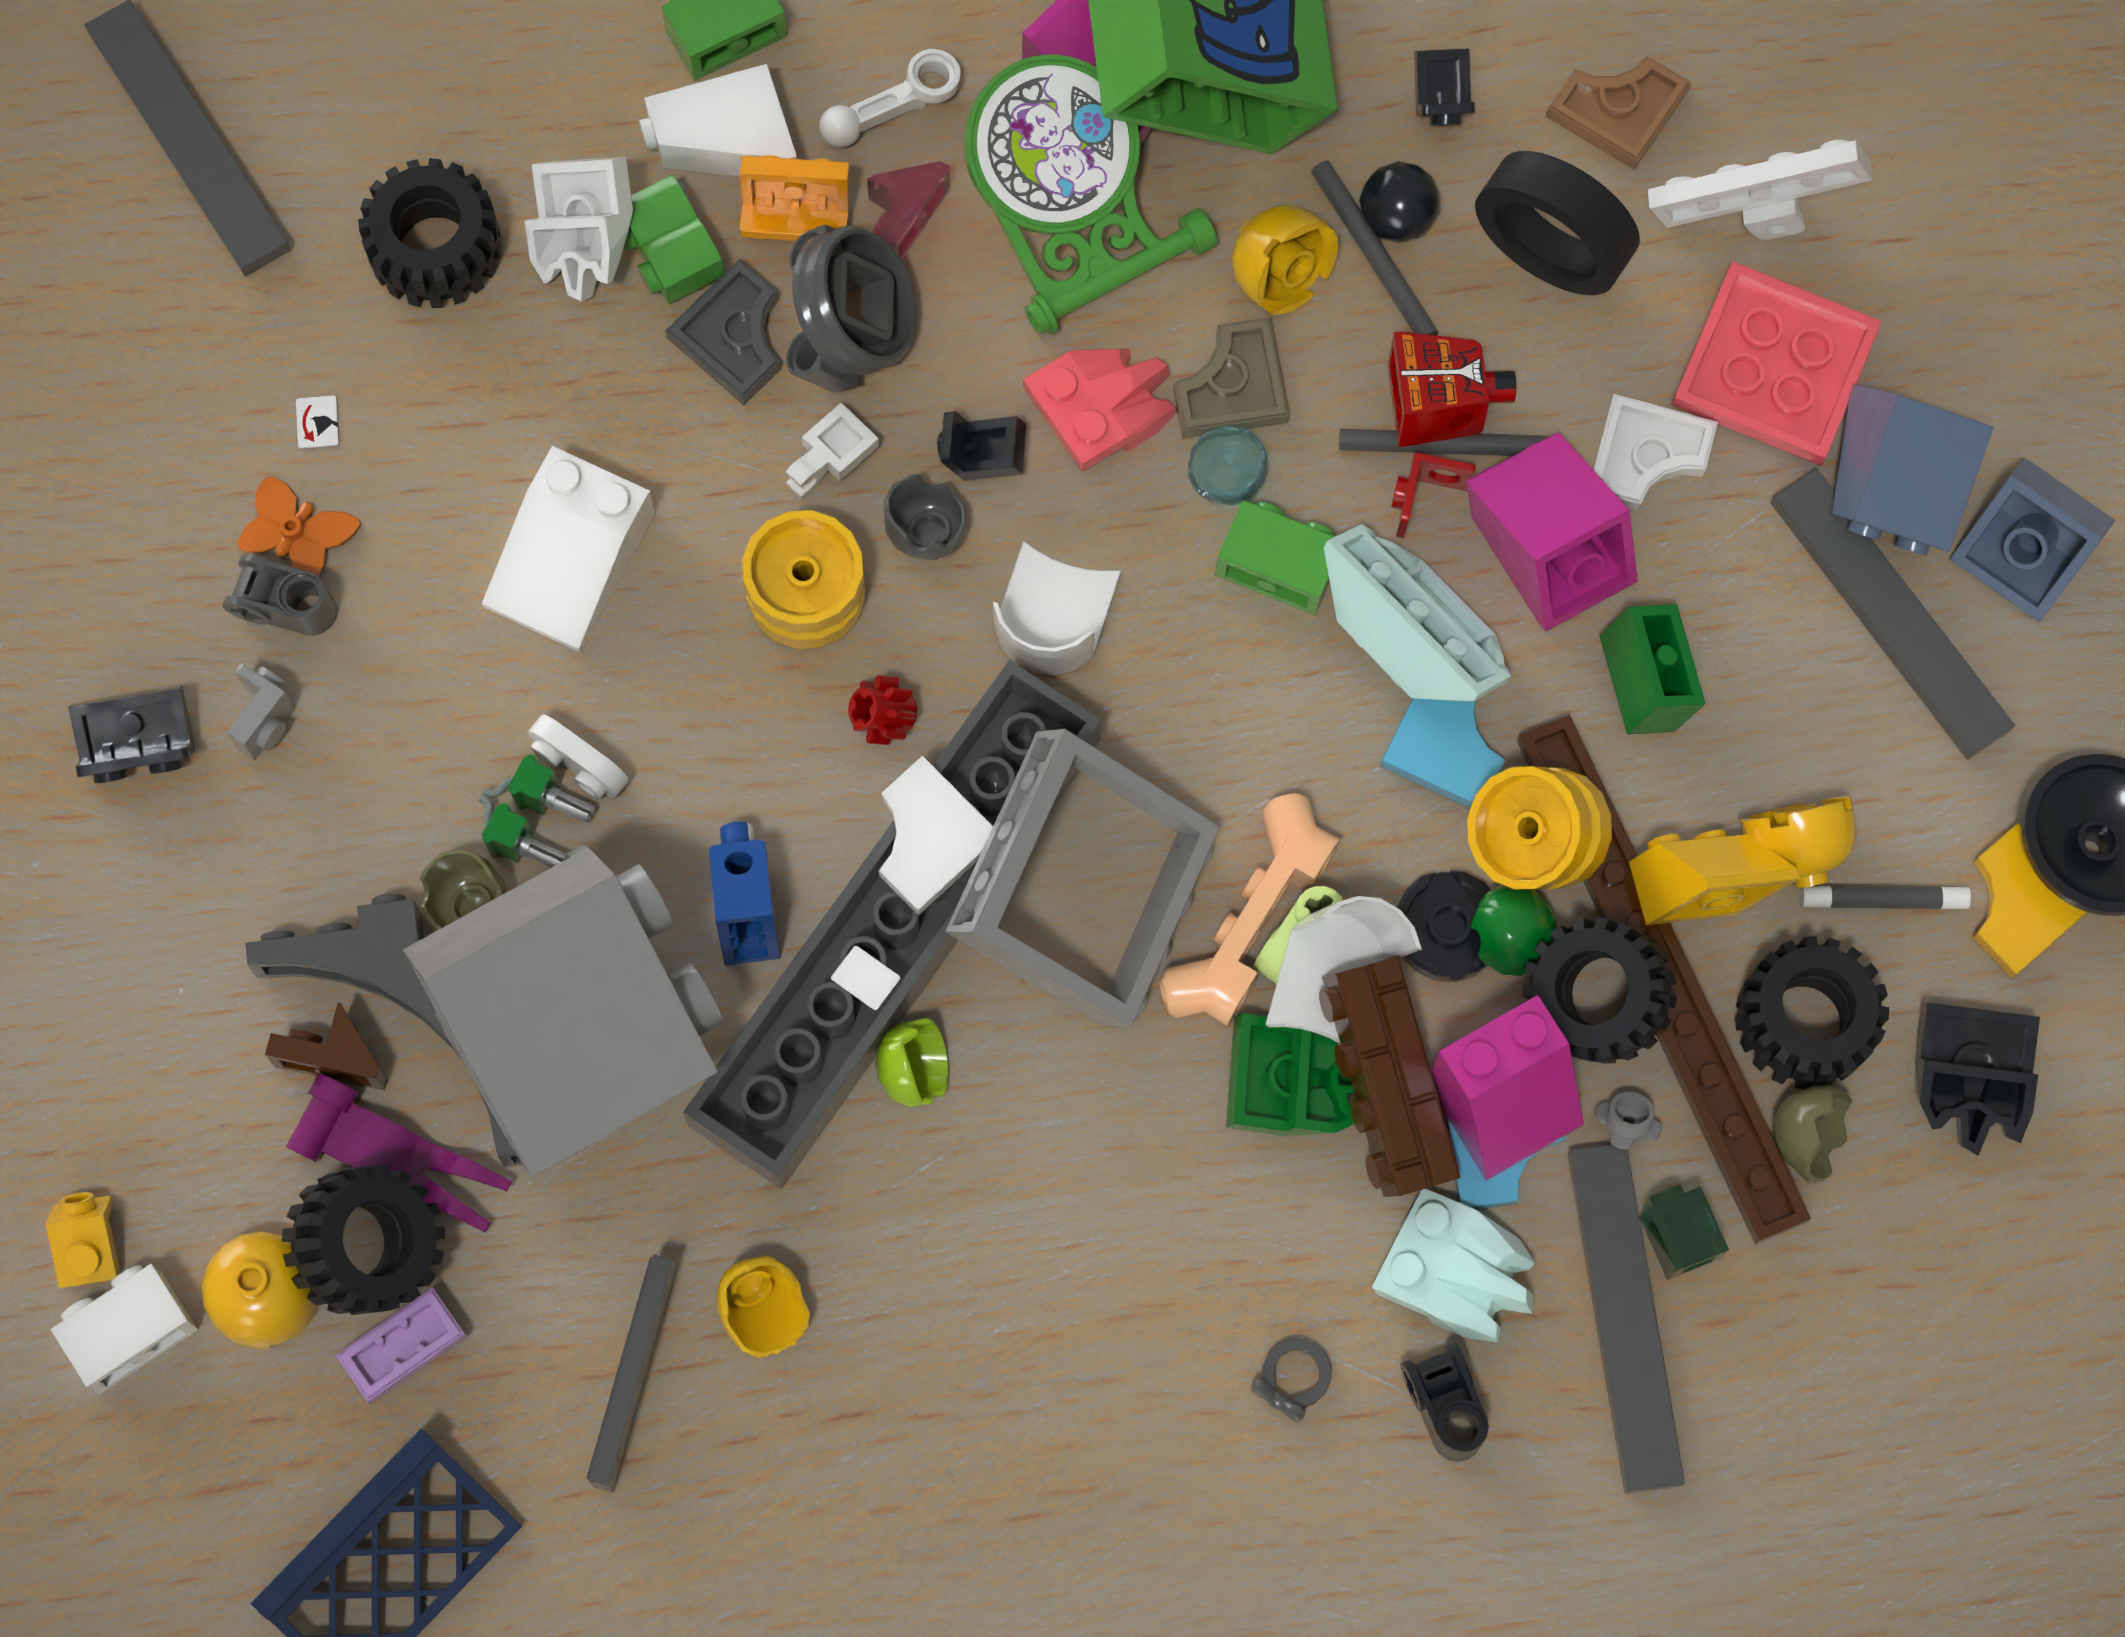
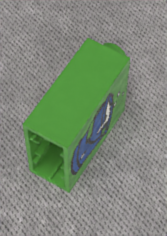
(1215, 67)

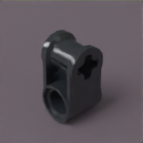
(1446, 1398)

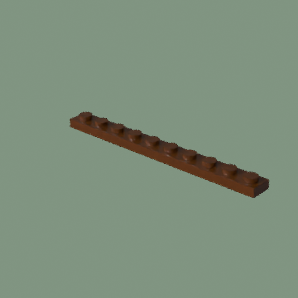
(1693, 1038)

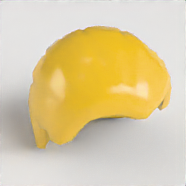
(762, 1306)

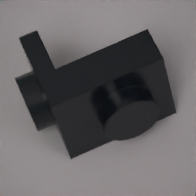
(1443, 85)
(982, 446)

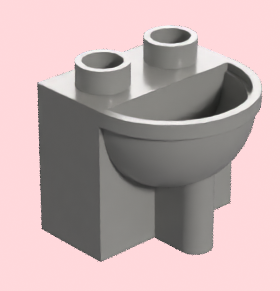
(568, 1006)

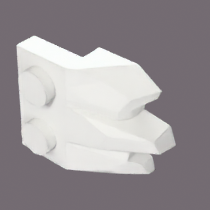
(580, 222)

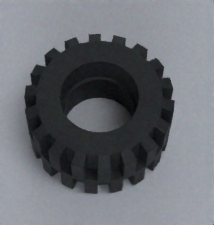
(422, 195)
(1837, 977)
(1647, 994)
(406, 1229)

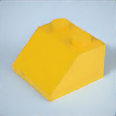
(1706, 876)

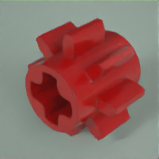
(882, 710)

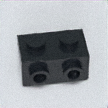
(132, 733)

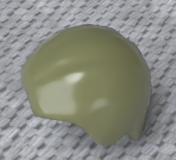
(1810, 1127)

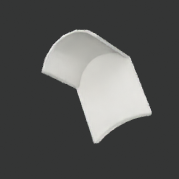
(1052, 612)
(1330, 942)

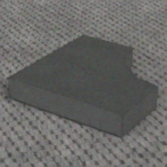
(727, 332)

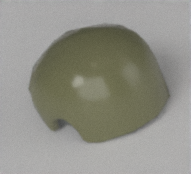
(457, 885)

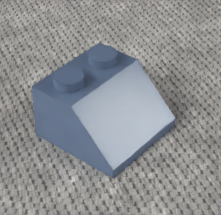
(2032, 539)

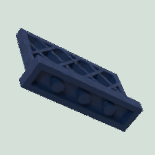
(363, 1515)

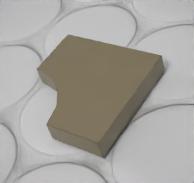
(1237, 385)

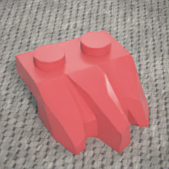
(1100, 401)

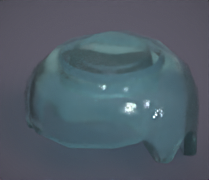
(1228, 466)

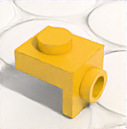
(82, 1240)

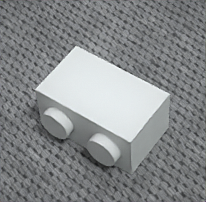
(123, 1327)

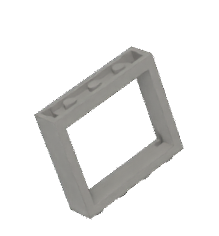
(1010, 846)

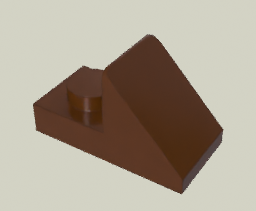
(342, 1058)

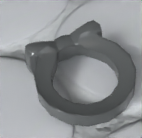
(1266, 1387)

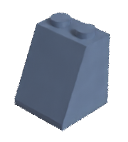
(1906, 469)

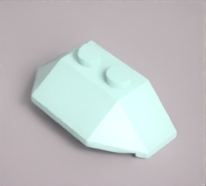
(1411, 620)

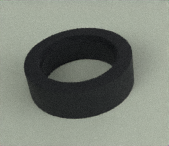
(1572, 197)

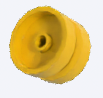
(776, 575)
(1539, 828)

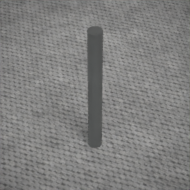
(1373, 249)
(1470, 445)

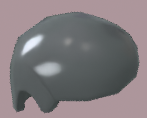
(924, 518)

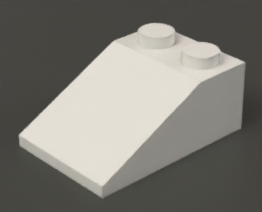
(568, 548)

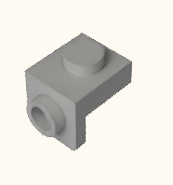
(264, 717)

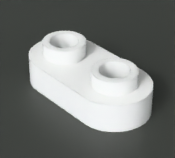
(593, 770)

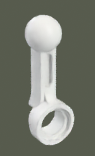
(843, 124)

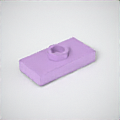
(401, 1346)

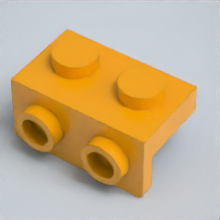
(792, 196)

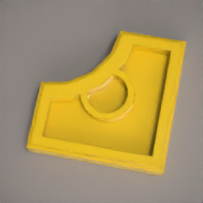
(2021, 910)

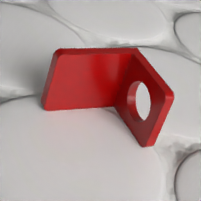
(1422, 471)

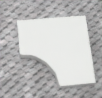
(1648, 446)
(935, 835)

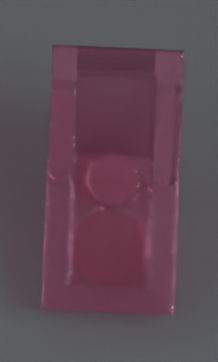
(910, 201)

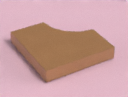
(1622, 110)

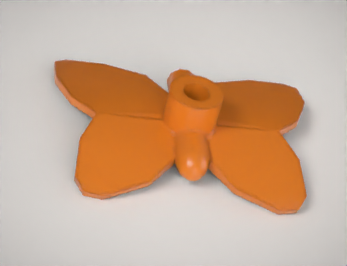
(291, 532)

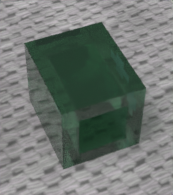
(1682, 1231)

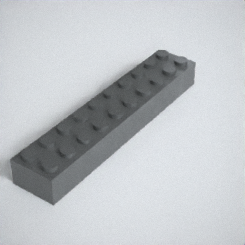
(813, 1035)

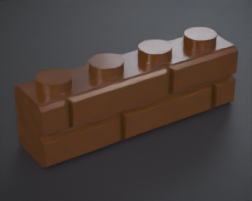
(1389, 1078)

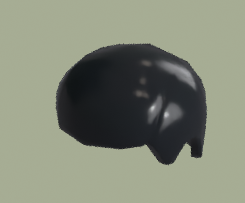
(1400, 202)

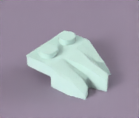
(1455, 1268)

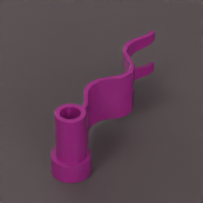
(366, 1139)

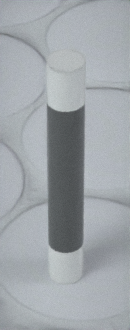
(1885, 897)

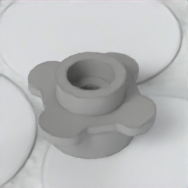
(1631, 1108)

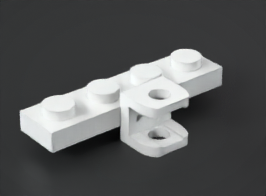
(1763, 190)

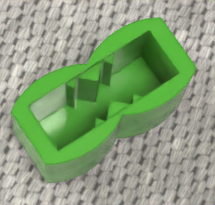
(671, 242)

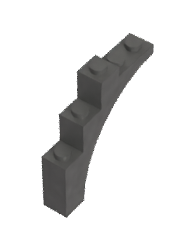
(365, 959)

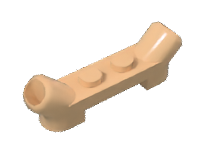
(1224, 982)

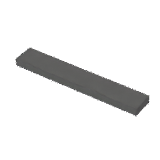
(187, 137)
(1893, 616)
(1625, 1319)

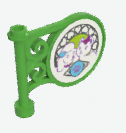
(1058, 166)

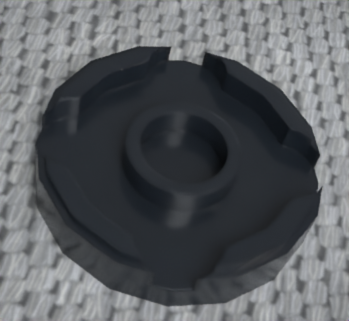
(1442, 914)

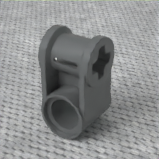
(271, 592)

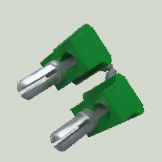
(538, 790)

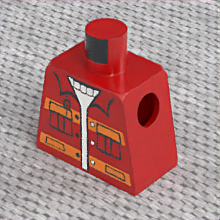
(1442, 387)

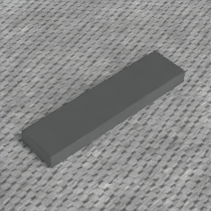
(632, 1373)

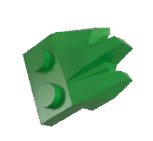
(1285, 1081)

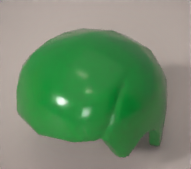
(1511, 928)

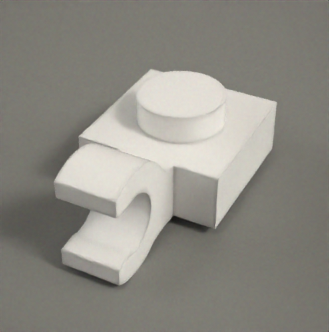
(833, 445)

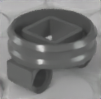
(832, 344)

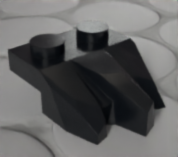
(1977, 1070)

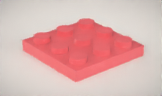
(1776, 363)

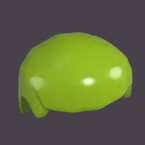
(913, 1063)

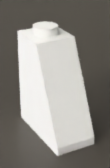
(717, 123)

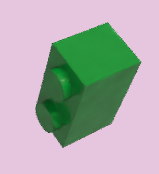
(1652, 669)

